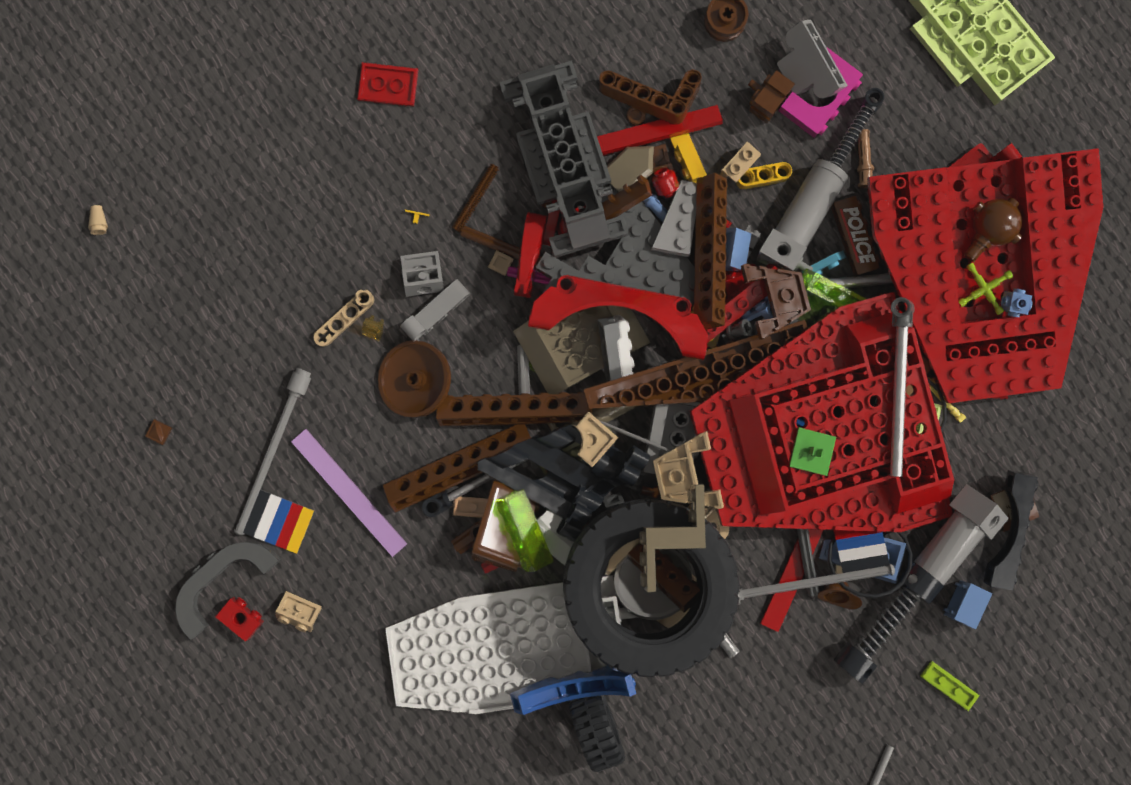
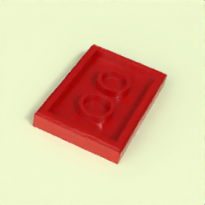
(387, 84)

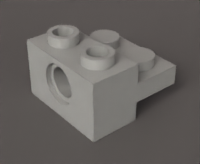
(422, 273)

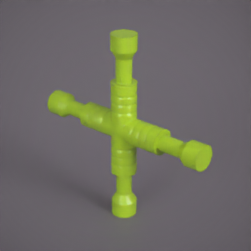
(985, 288)

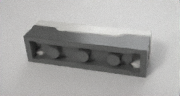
(615, 347)

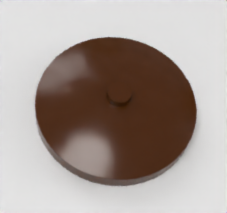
(414, 379)

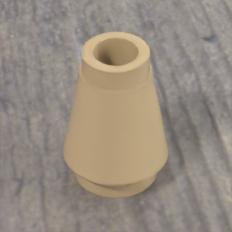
(97, 221)

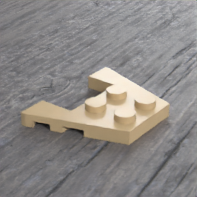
(677, 472)

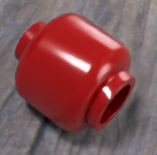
(665, 182)

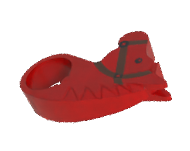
(529, 253)

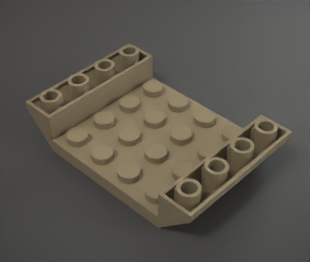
(573, 346)

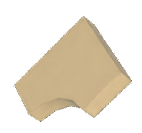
(595, 439)

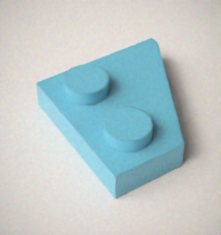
(830, 262)

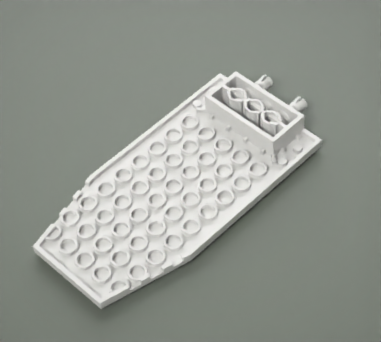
(488, 646)

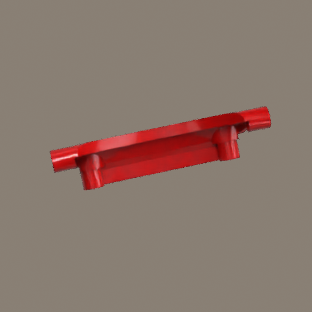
(586, 293)

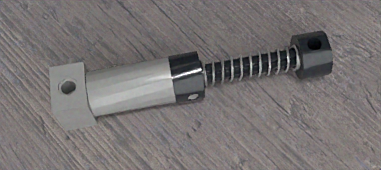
(971, 521)

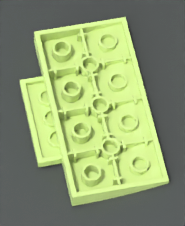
(981, 42)

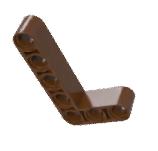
(652, 96)

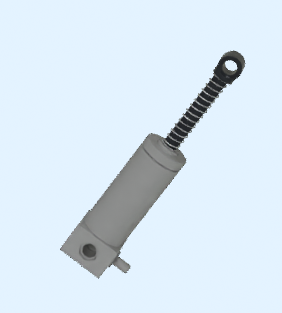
(814, 198)

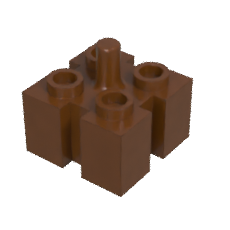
(769, 95)

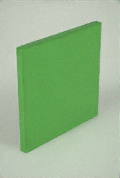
(812, 451)

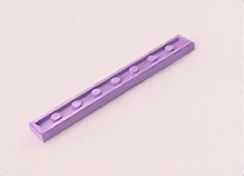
(349, 492)

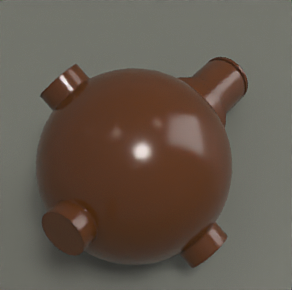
(994, 225)

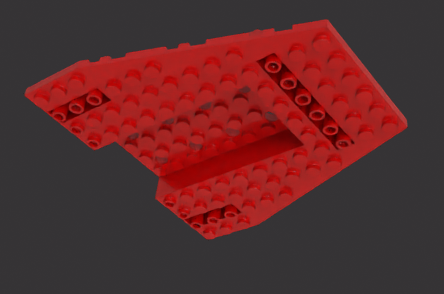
(918, 237)
(827, 366)

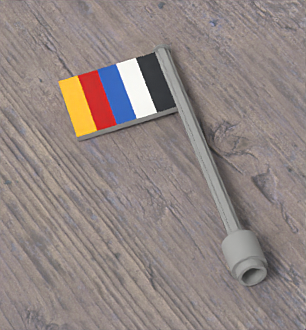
(269, 515)
(860, 555)

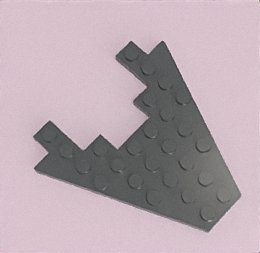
(632, 261)

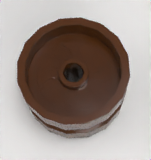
(726, 19)

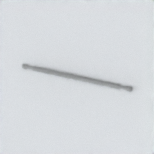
(635, 436)

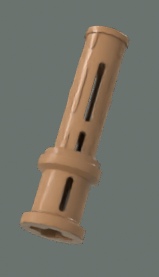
(865, 167)

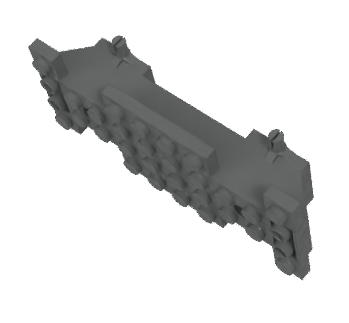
(564, 158)

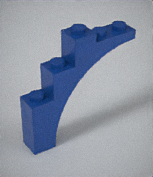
(574, 686)

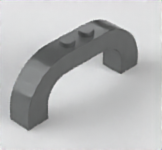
(186, 605)

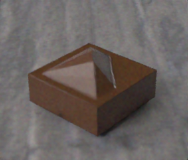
(158, 431)

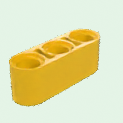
(771, 171)

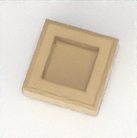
(500, 263)

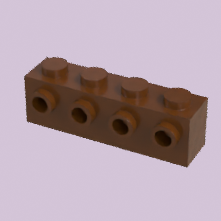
(670, 579)

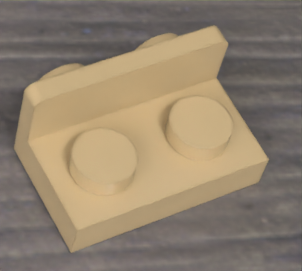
(740, 162)
(297, 612)

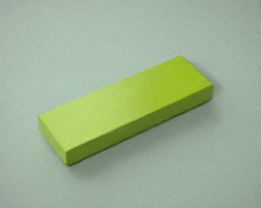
(949, 685)

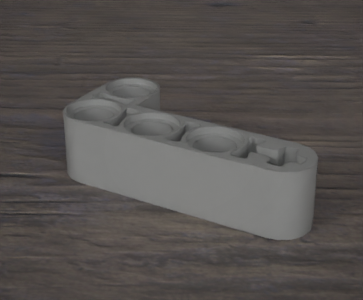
(435, 311)

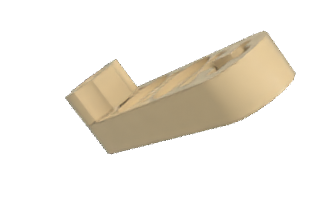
(341, 315)

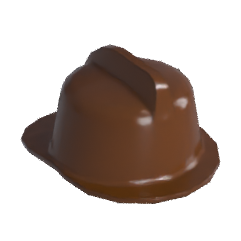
(839, 596)

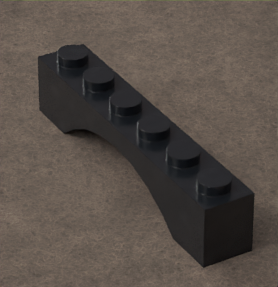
(1002, 569)

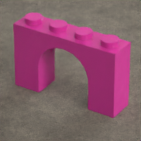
(813, 118)

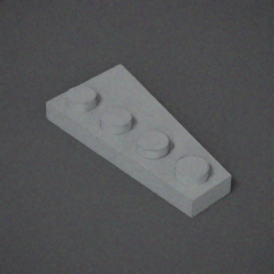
(678, 226)

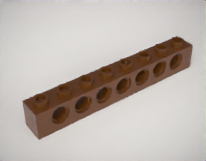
(710, 250)
(505, 416)
(454, 468)

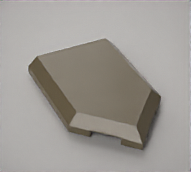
(629, 165)

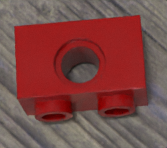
(229, 614)

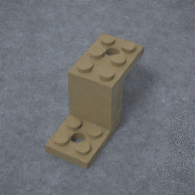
(673, 537)

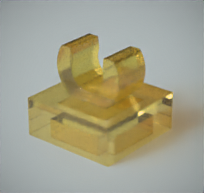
(372, 328)

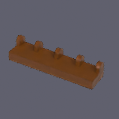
(627, 198)

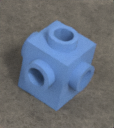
(1016, 302)

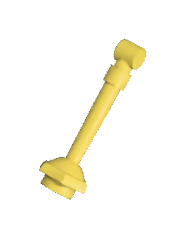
(953, 410)

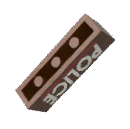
(855, 236)

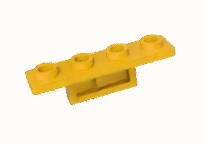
(688, 157)

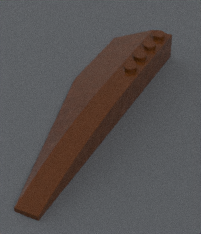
(690, 378)

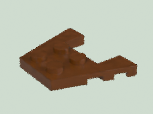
(785, 294)

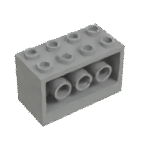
(665, 426)

